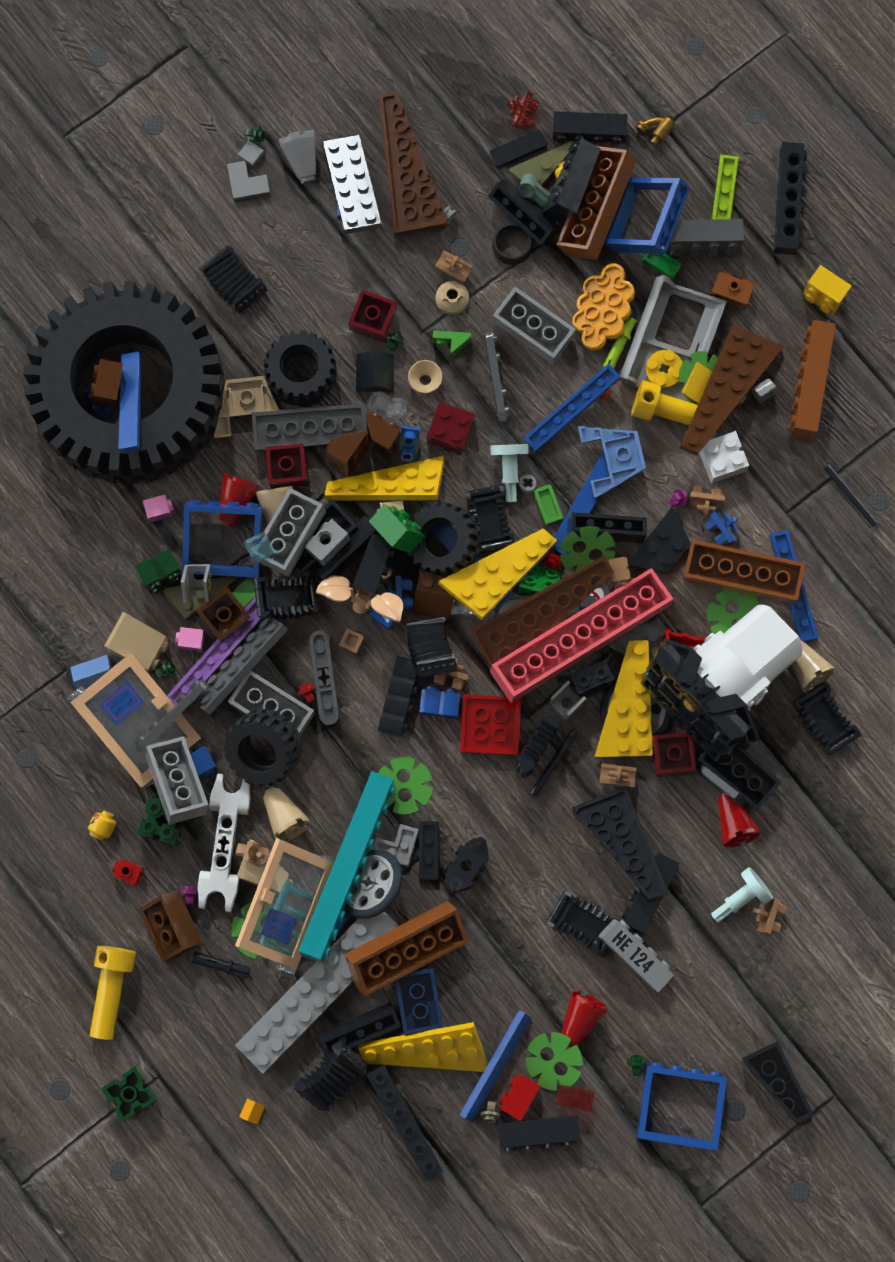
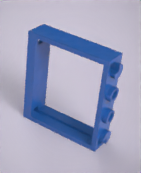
(666, 222)
(216, 507)
(693, 1074)

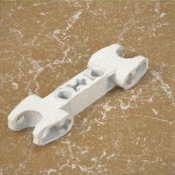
(219, 878)

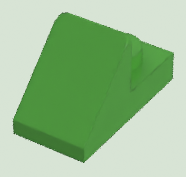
(457, 340)

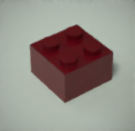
(372, 315)
(450, 428)
(286, 466)
(673, 754)

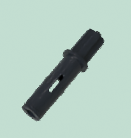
(221, 964)

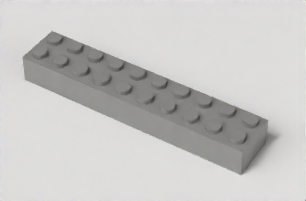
(309, 996)

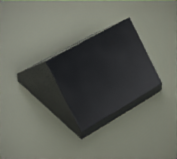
(374, 371)

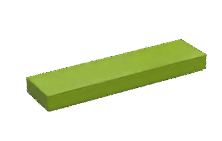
(725, 187)

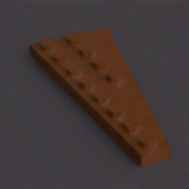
(411, 190)
(734, 374)
(538, 612)

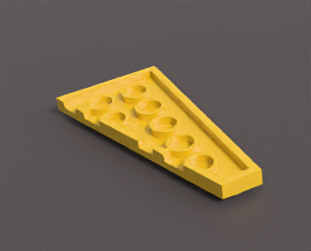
(493, 577)
(628, 720)
(441, 1048)

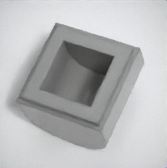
(764, 391)

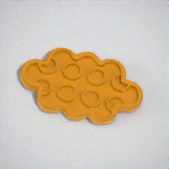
(603, 307)

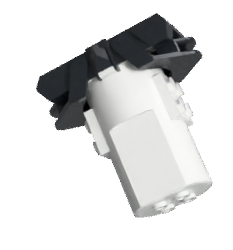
(718, 683)

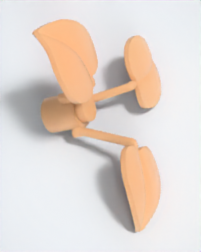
(338, 590)

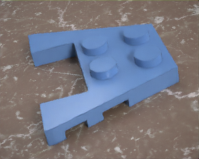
(621, 453)

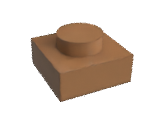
(351, 641)

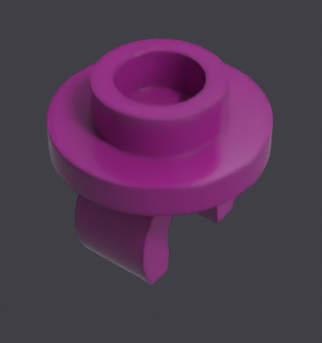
(679, 498)
(189, 891)

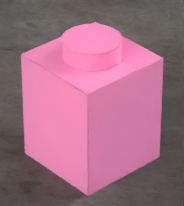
(158, 508)
(190, 639)

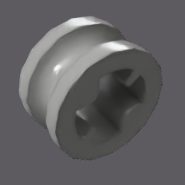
(449, 214)
(527, 478)

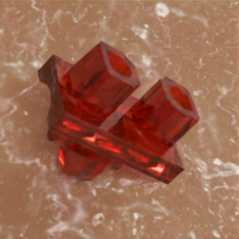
(521, 108)
(575, 1098)

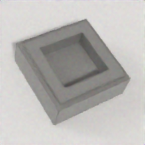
(250, 153)

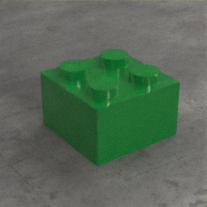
(397, 528)

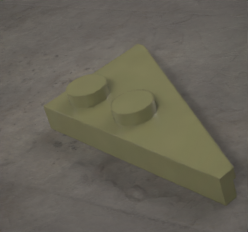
(542, 165)
(196, 595)

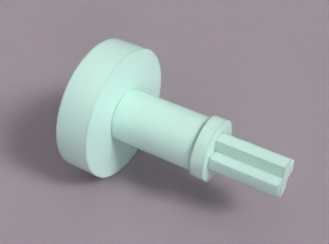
(509, 466)
(753, 888)

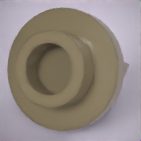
(490, 1115)

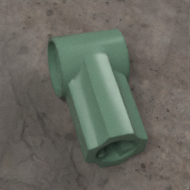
(535, 192)

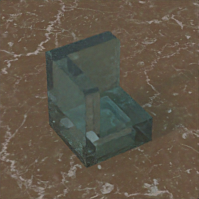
(259, 547)

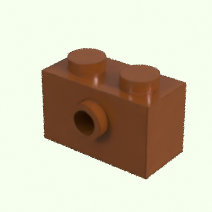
(732, 290)

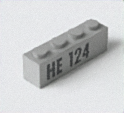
(636, 955)

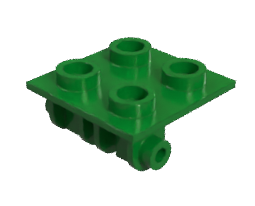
(538, 579)

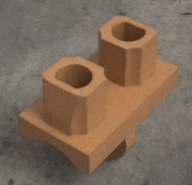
(454, 266)
(706, 502)
(459, 678)
(617, 775)
(253, 853)
(766, 916)

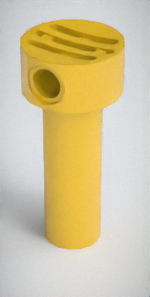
(660, 405)
(113, 965)

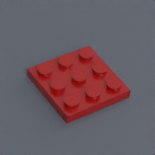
(490, 725)

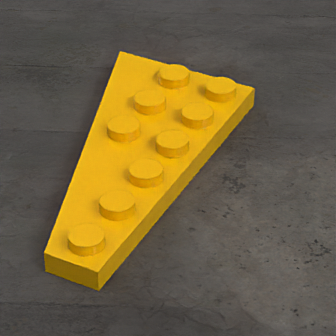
(404, 482)

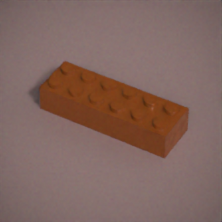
(587, 230)
(812, 381)
(744, 571)
(406, 948)

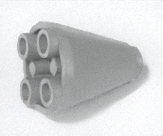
(301, 154)

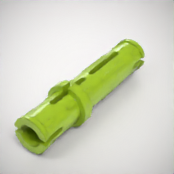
(620, 342)

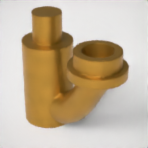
(664, 128)

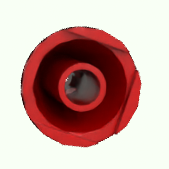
(235, 490)
(735, 823)
(582, 1016)

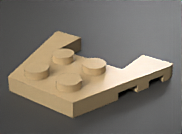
(241, 399)

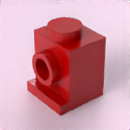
(134, 875)

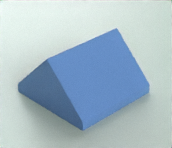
(90, 671)

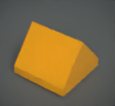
(252, 1111)

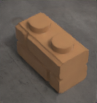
(621, 573)

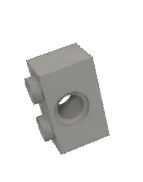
(322, 552)

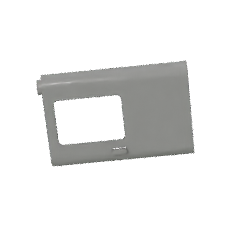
(644, 341)

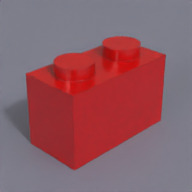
(519, 1096)

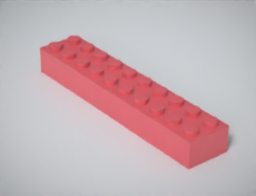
(581, 635)

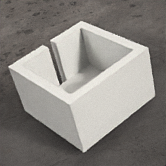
(723, 457)

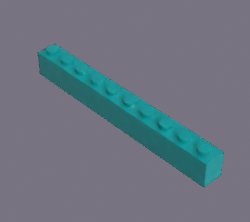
(347, 867)

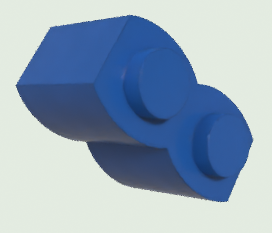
(439, 703)

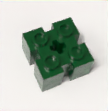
(159, 571)
(151, 827)
(117, 1091)

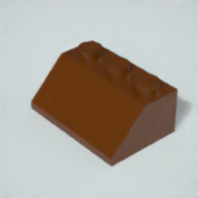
(347, 451)
(170, 925)

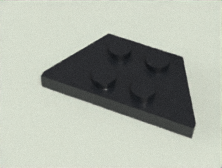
(662, 546)

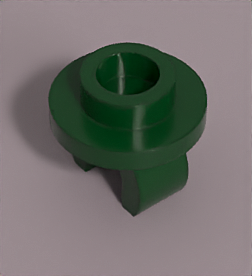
(255, 135)
(394, 341)
(167, 669)
(636, 1062)

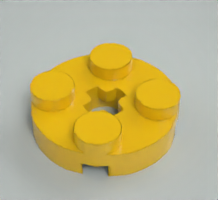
(666, 358)

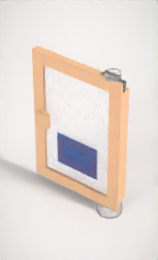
(123, 708)
(284, 904)

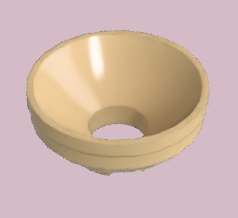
(452, 306)
(422, 368)

